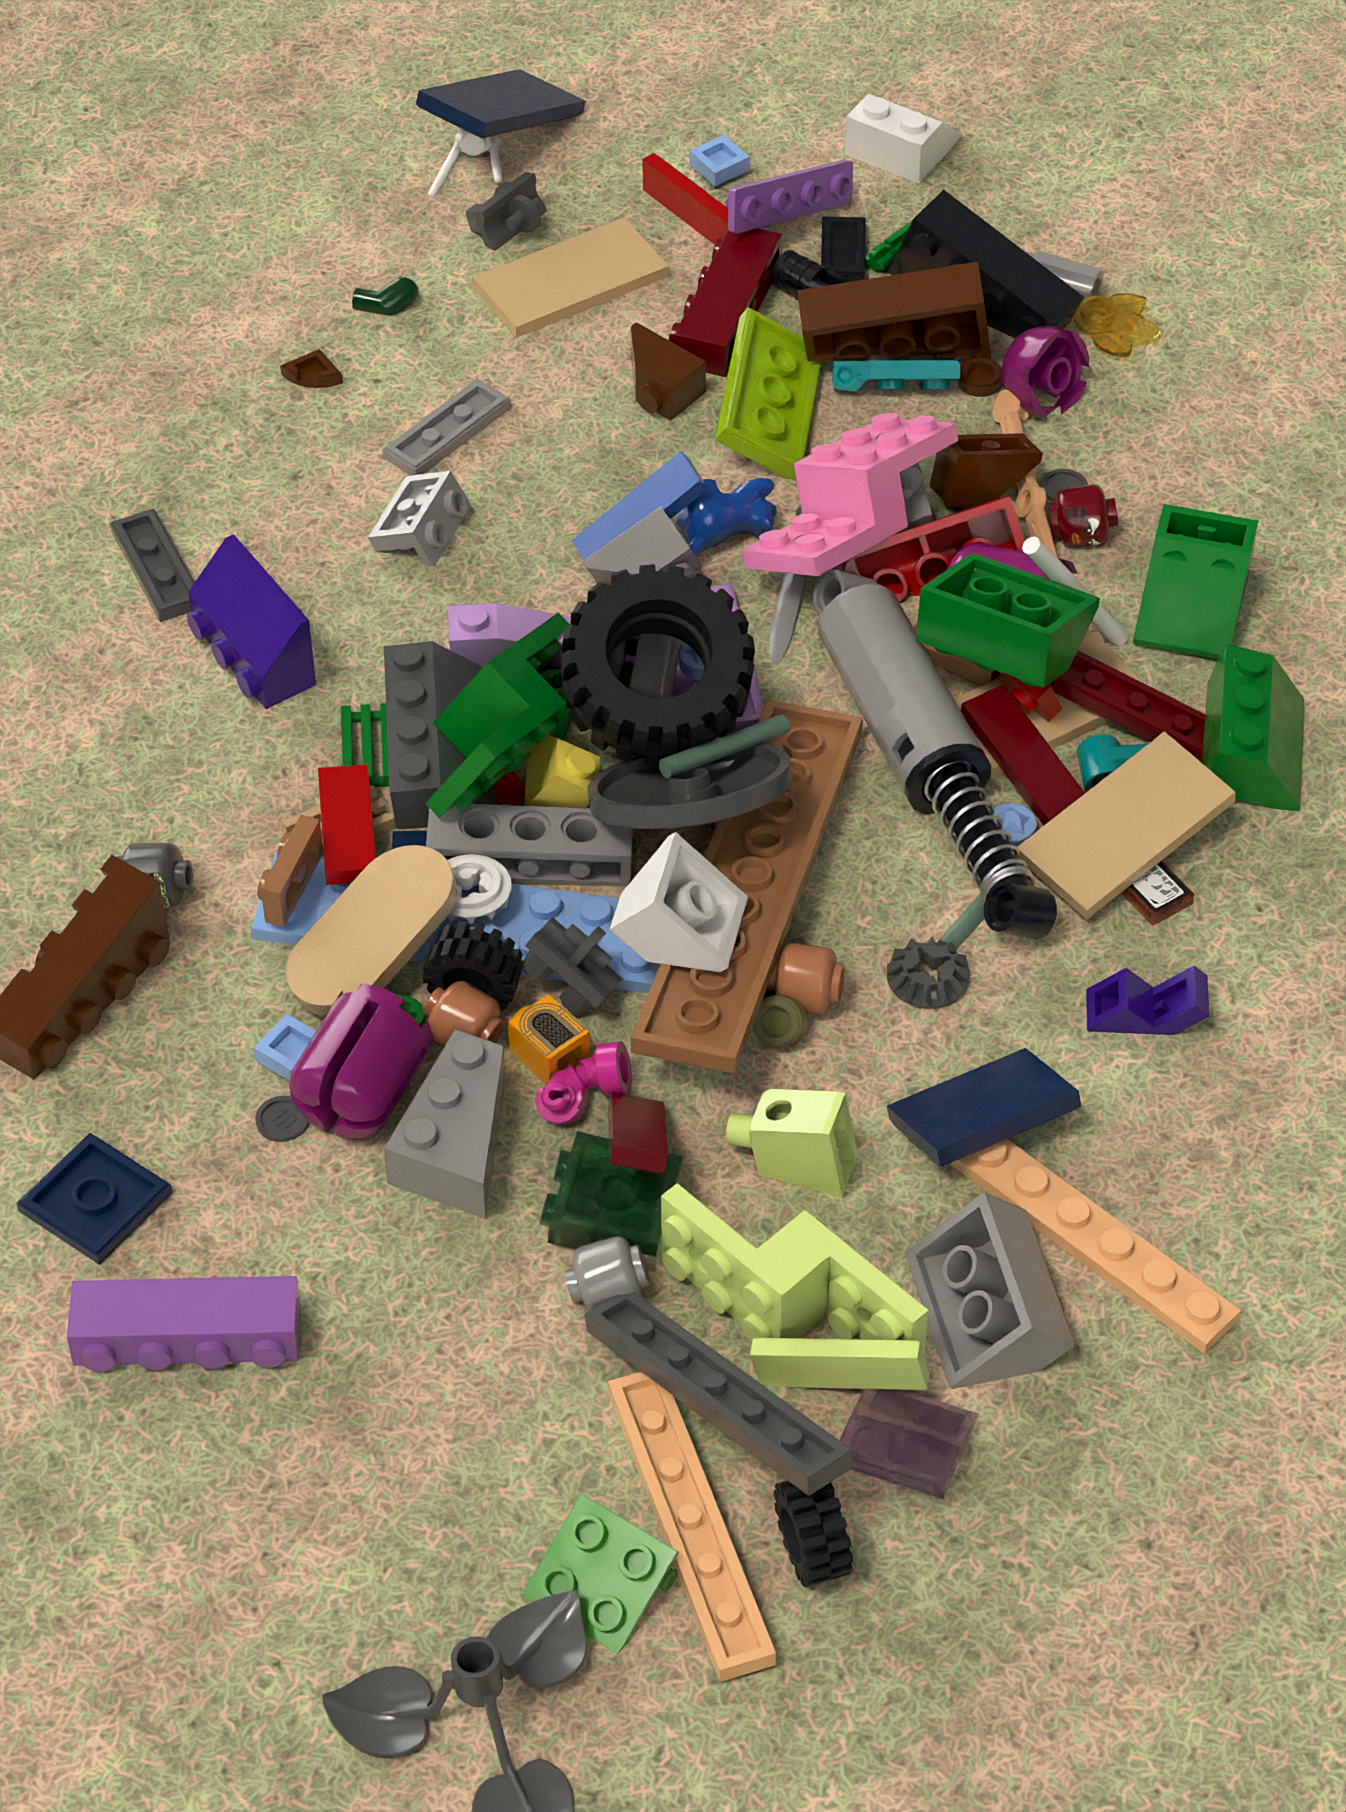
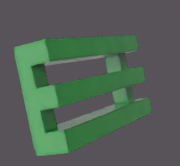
(366, 716)

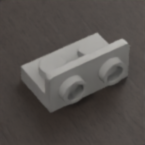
(422, 516)

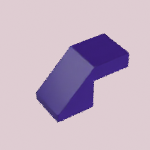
(1133, 1006)

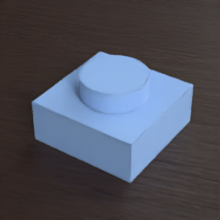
(719, 160)
(283, 1045)

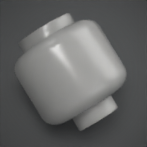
(605, 1271)

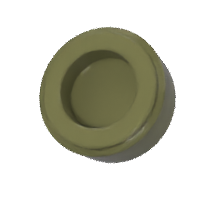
(780, 1021)

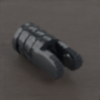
(797, 272)

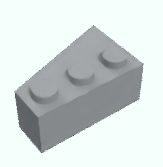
(452, 1127)

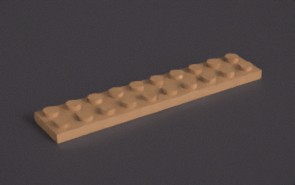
(768, 855)

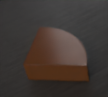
(313, 370)

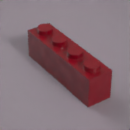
(732, 282)

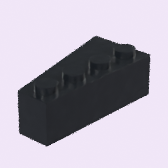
(1015, 286)

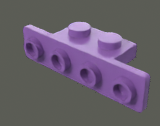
(789, 196)

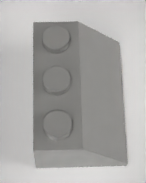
(988, 1294)

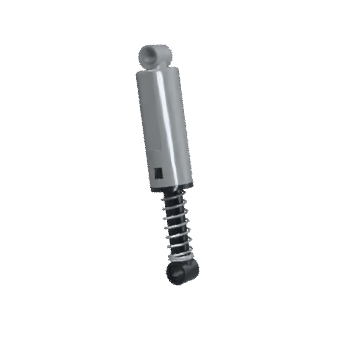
(927, 742)

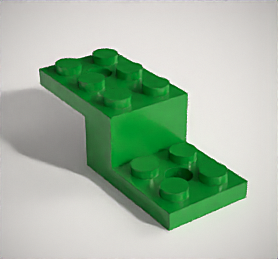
(500, 716)

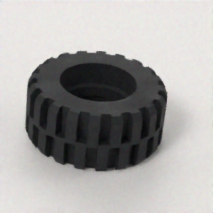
(656, 605)

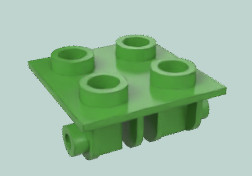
(609, 1566)

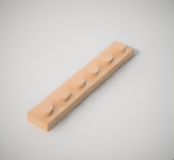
(1103, 1243)
(693, 1526)

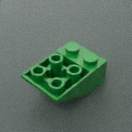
(1195, 581)

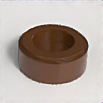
(980, 377)

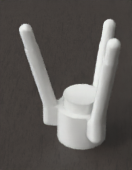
(473, 146)

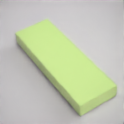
(840, 1363)

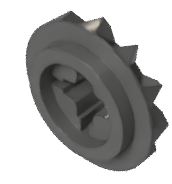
(919, 987)

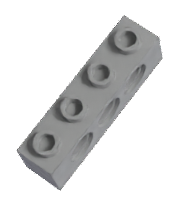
(537, 843)

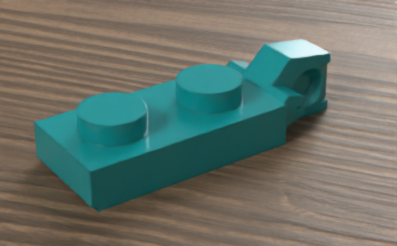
(892, 373)

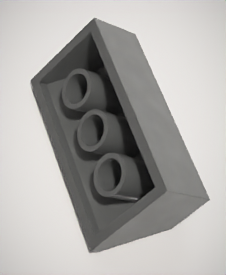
(418, 688)

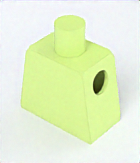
(799, 1138)

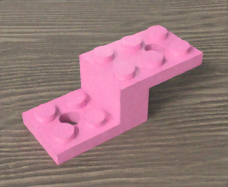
(850, 495)

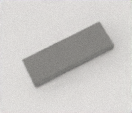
(446, 428)

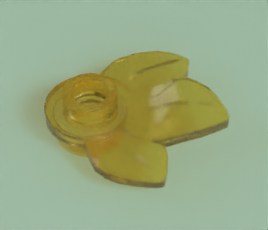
(1116, 323)

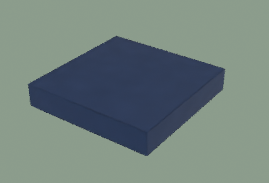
(94, 1198)

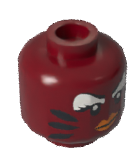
(1082, 516)

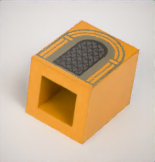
(547, 1038)

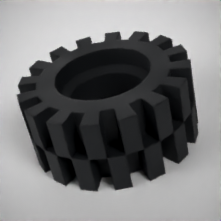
(474, 958)
(813, 1533)

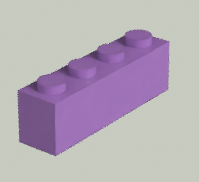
(184, 1322)

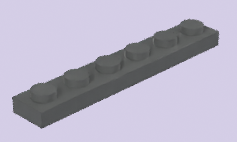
(720, 1392)

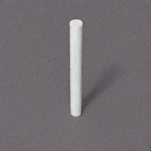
(1057, 572)

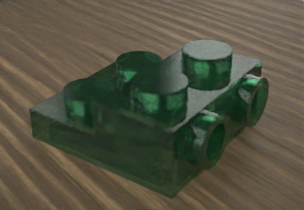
(605, 1199)

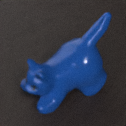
(720, 515)

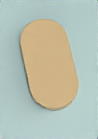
(372, 926)

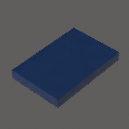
(983, 1106)

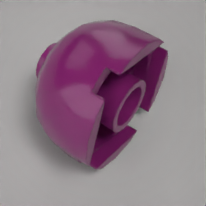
(1047, 361)

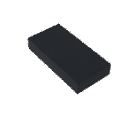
(844, 246)

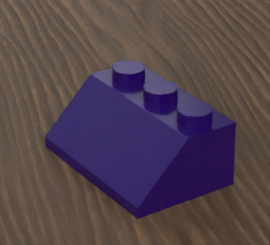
(252, 626)

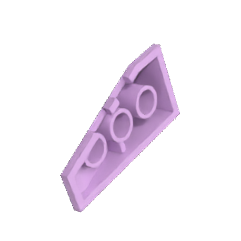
(488, 629)

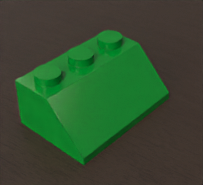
(1005, 619)
(1254, 729)

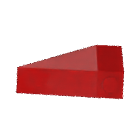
(925, 551)

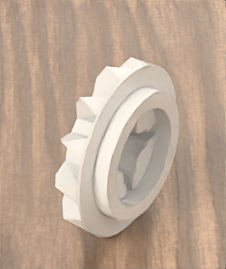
(493, 886)

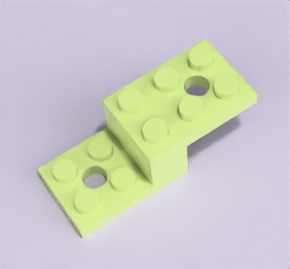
(787, 1280)

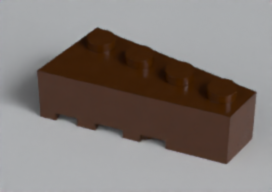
(897, 316)
(84, 968)

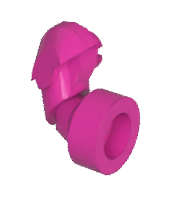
(566, 1092)

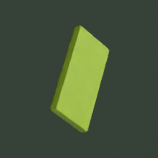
(768, 395)

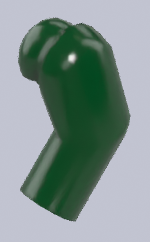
(388, 300)

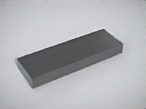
(154, 563)

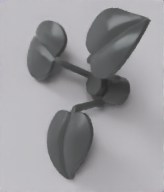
(540, 1642)

